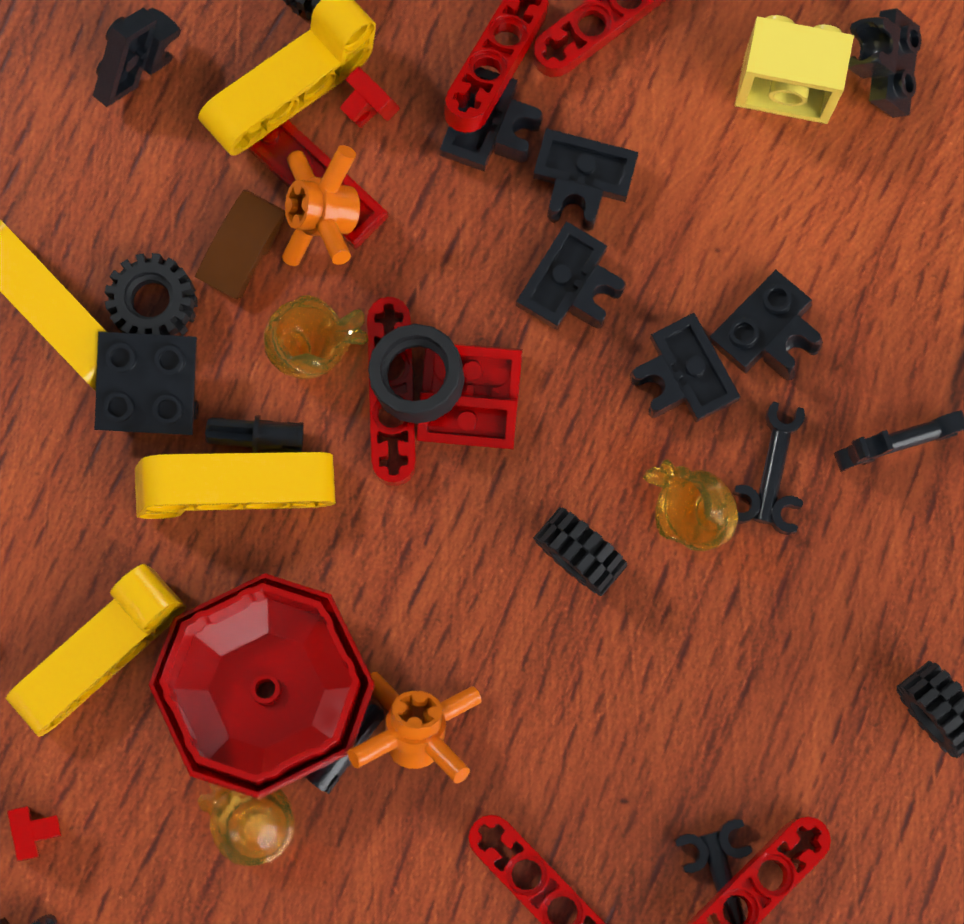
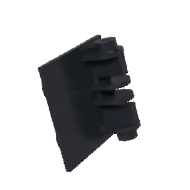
(146, 383)

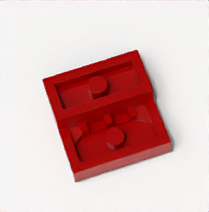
(488, 401)

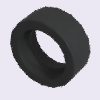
(412, 337)

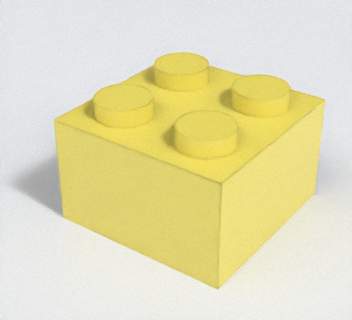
(794, 69)

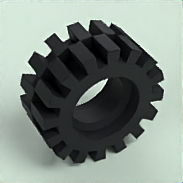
(144, 272)
(580, 551)
(936, 705)

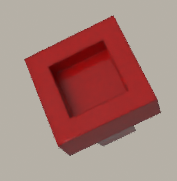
(367, 99)
(29, 832)

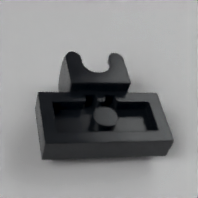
(131, 47)
(889, 58)
(498, 131)
(583, 173)
(570, 280)
(768, 328)
(686, 371)

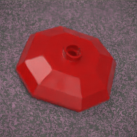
(223, 654)

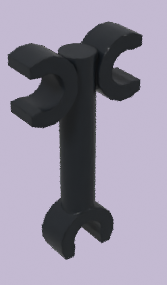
(866, 450)
(764, 506)
(713, 849)

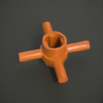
(321, 206)
(416, 729)

